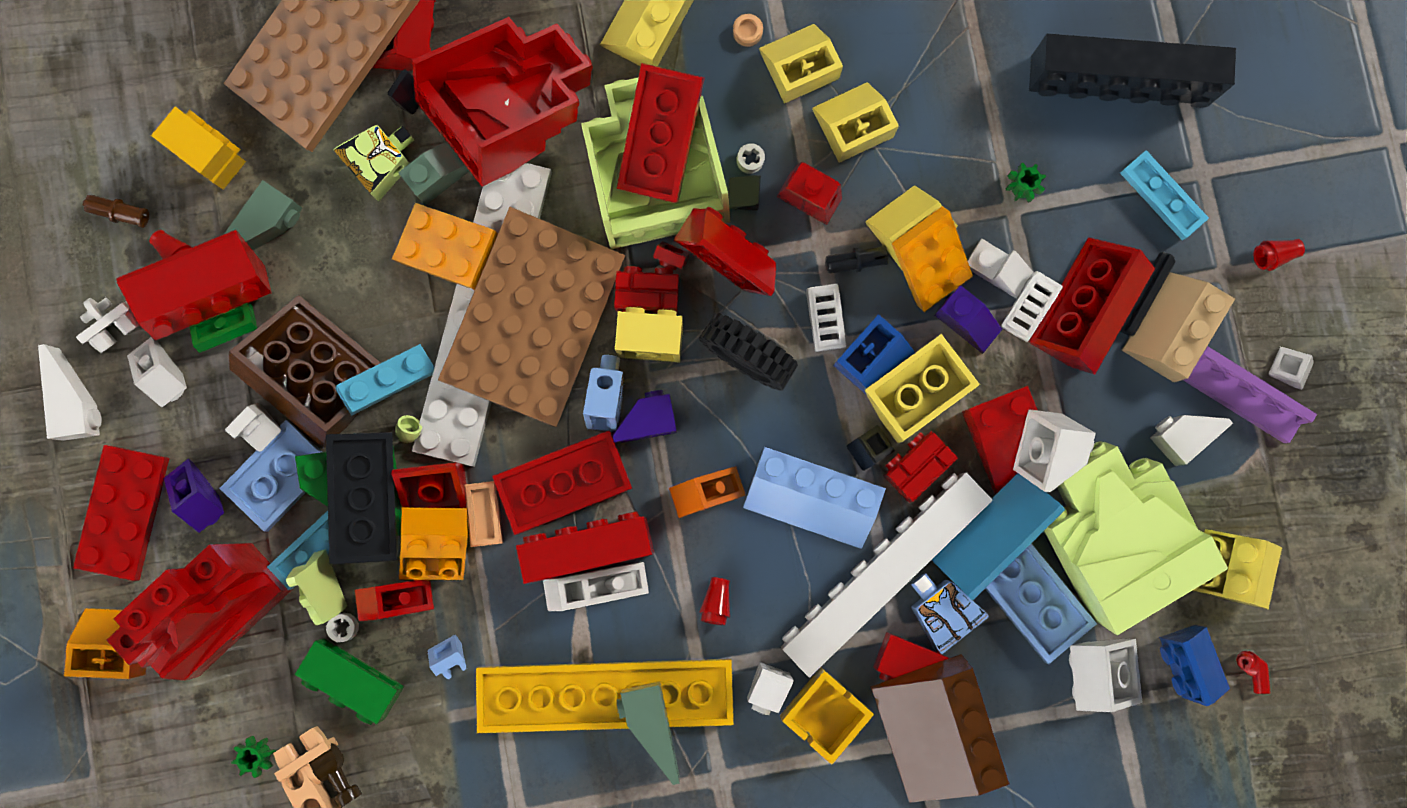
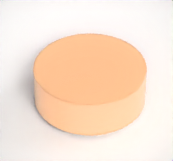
(747, 30)

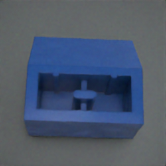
(873, 354)
(1194, 665)

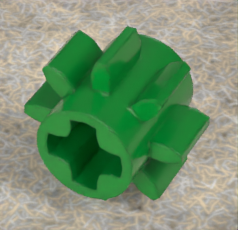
(1028, 174)
(247, 764)

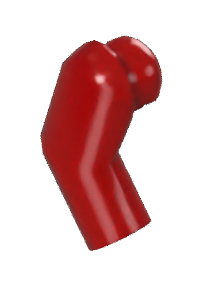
(1257, 668)

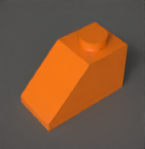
(707, 491)

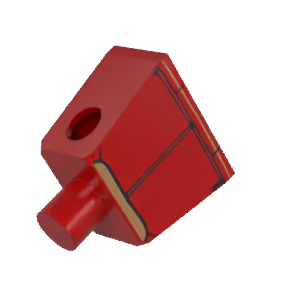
(812, 192)

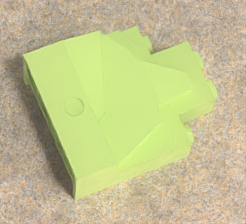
(641, 218)
(1129, 539)

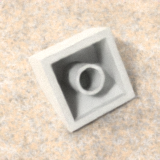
(1052, 449)
(1105, 675)

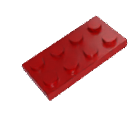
(660, 132)
(562, 482)
(121, 513)

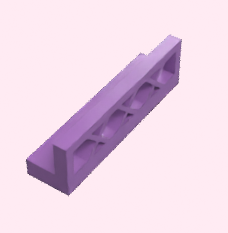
(1248, 396)

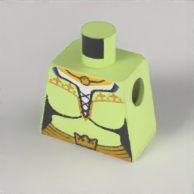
(376, 158)

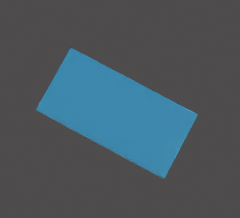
(997, 535)

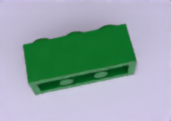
(348, 681)

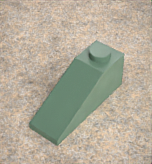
(433, 172)
(265, 216)
(648, 721)

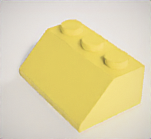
(645, 29)
(920, 388)

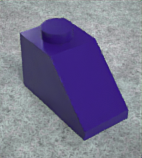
(969, 319)
(647, 419)
(193, 496)

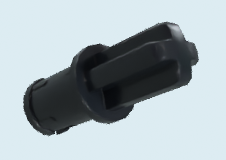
(856, 259)

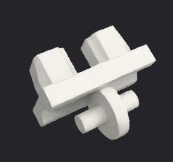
(97, 333)

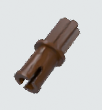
(116, 210)

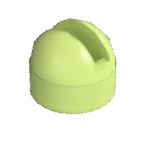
(404, 427)

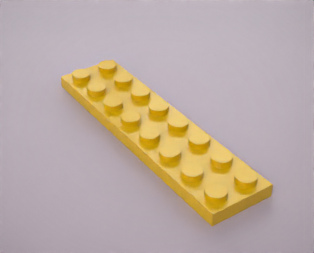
(586, 694)

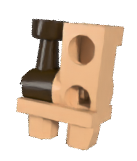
(304, 775)

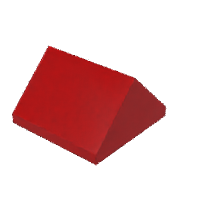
(431, 486)

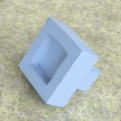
(445, 656)

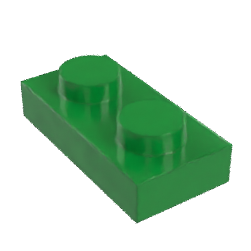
(223, 327)

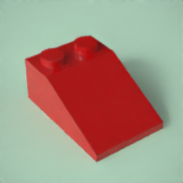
(997, 432)

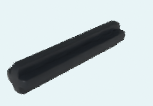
(1163, 266)

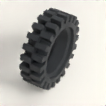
(748, 351)

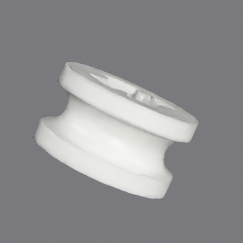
(753, 167)
(333, 624)

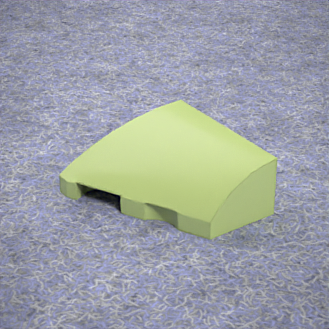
(318, 588)

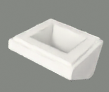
(1291, 367)

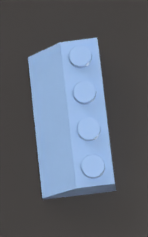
(814, 497)

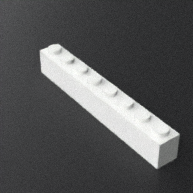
(885, 573)

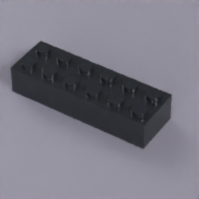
(1131, 70)

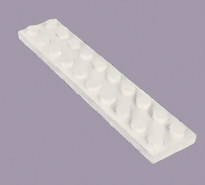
(451, 417)

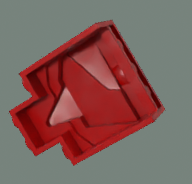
(471, 79)
(197, 611)

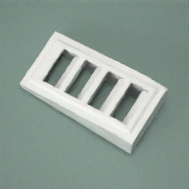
(1046, 284)
(821, 291)

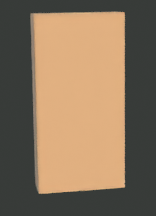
(483, 514)

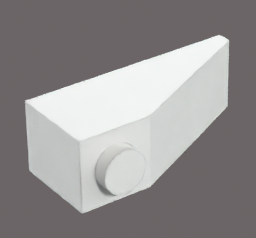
(67, 403)
(595, 587)

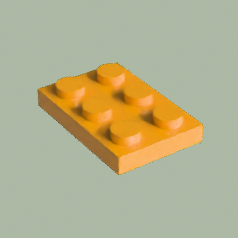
(445, 246)
(932, 258)

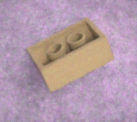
(1178, 326)

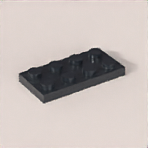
(360, 498)

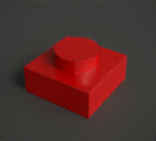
(671, 256)

